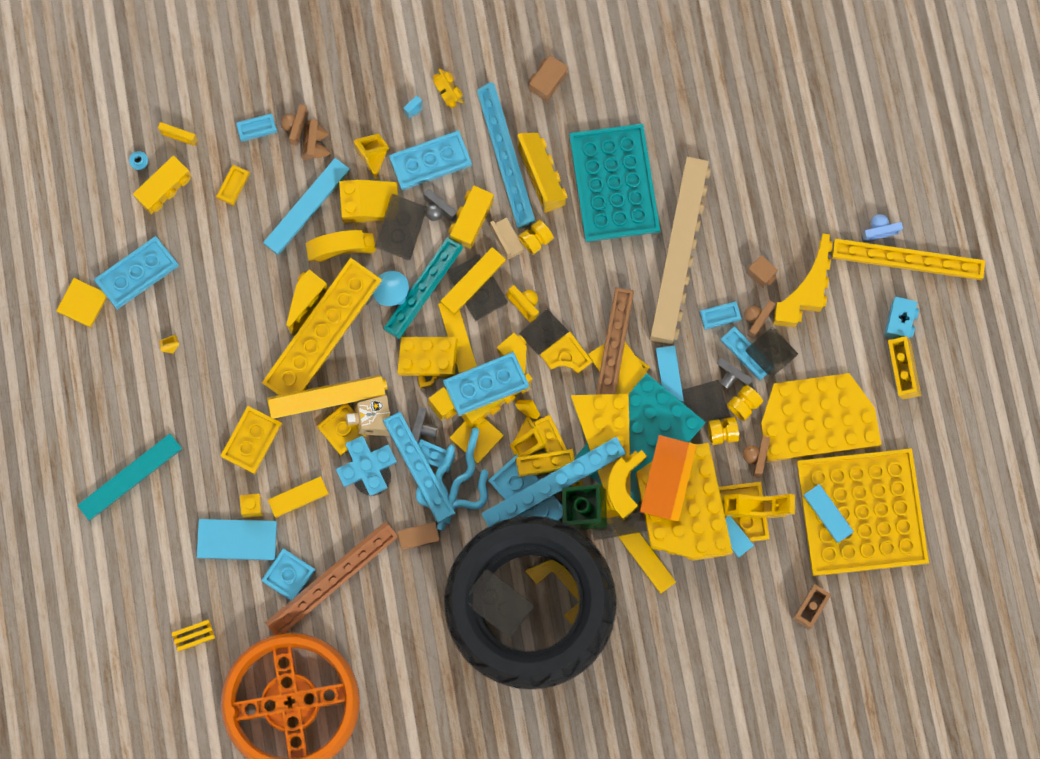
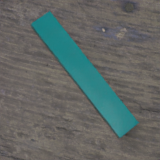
(423, 288)
(129, 477)

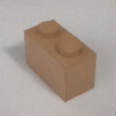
(548, 78)
(811, 607)

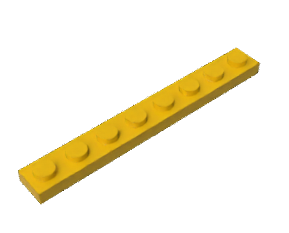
(908, 259)

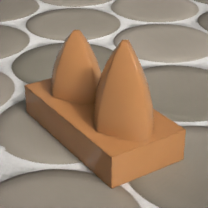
(311, 148)

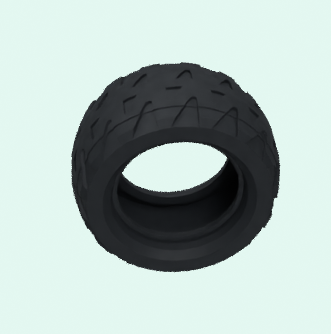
(593, 623)

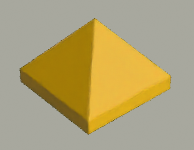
(169, 344)

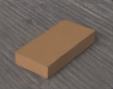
(418, 536)

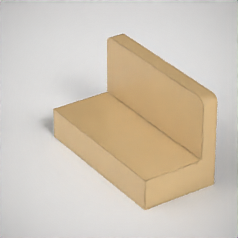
(506, 238)

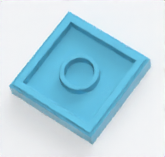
(288, 575)

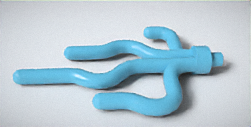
(459, 480)

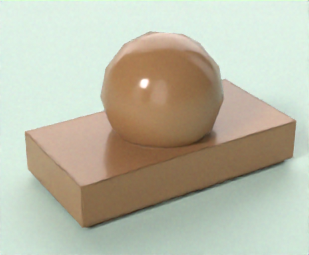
(295, 124)
(756, 316)
(754, 454)

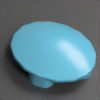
(392, 289)

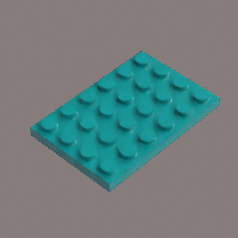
(614, 183)
(651, 414)

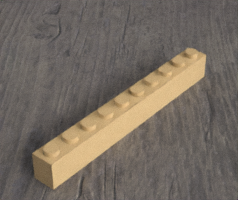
(679, 251)

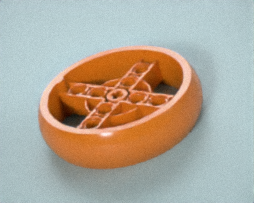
(282, 646)

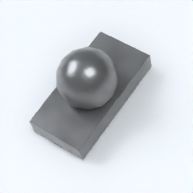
(438, 207)

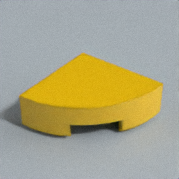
(528, 408)

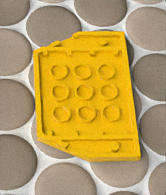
(818, 418)
(702, 522)

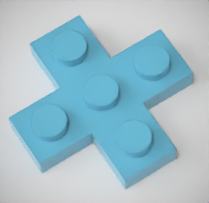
(366, 466)

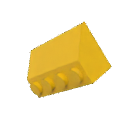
(540, 171)

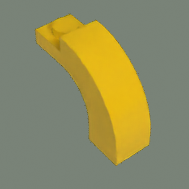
(339, 243)
(617, 491)
(759, 506)

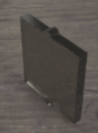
(457, 469)

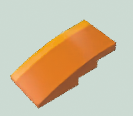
(668, 478)

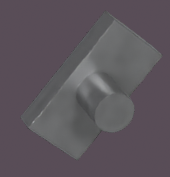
(732, 374)
(421, 427)

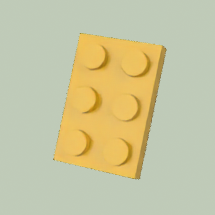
(427, 356)
(251, 440)

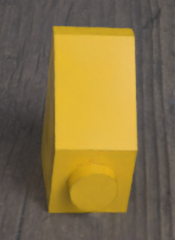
(517, 345)

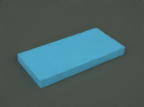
(430, 160)
(136, 272)
(485, 384)
(508, 484)
(236, 539)

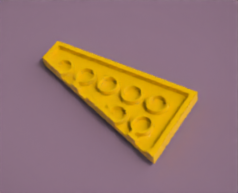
(602, 420)

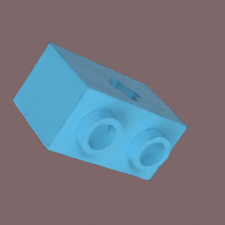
(906, 309)

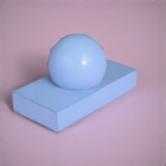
(881, 228)

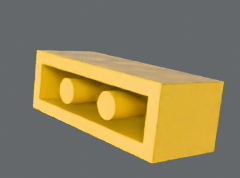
(162, 185)
(471, 216)
(904, 368)

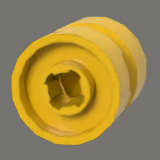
(535, 237)
(747, 400)
(723, 431)

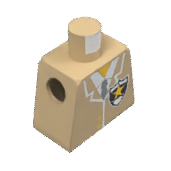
(370, 416)

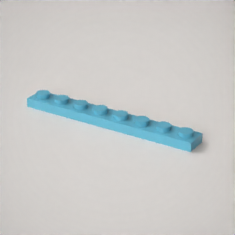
(505, 155)
(555, 482)

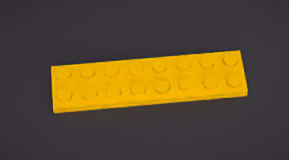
(322, 329)

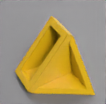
(372, 151)
(527, 440)

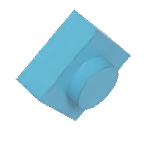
(413, 107)

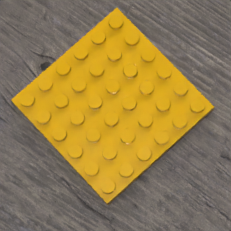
(880, 504)

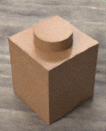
(762, 272)

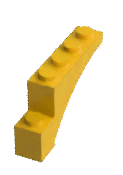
(810, 293)
(443, 407)

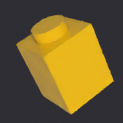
(251, 505)

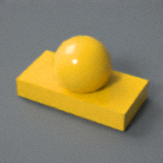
(524, 302)

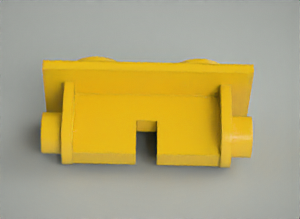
(445, 81)

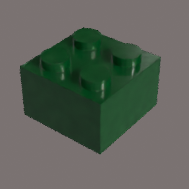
(584, 506)

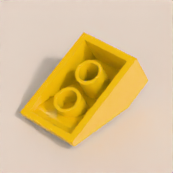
(365, 200)
(306, 297)

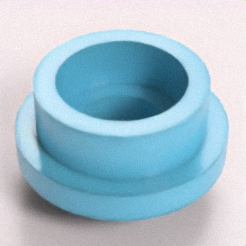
(141, 165)

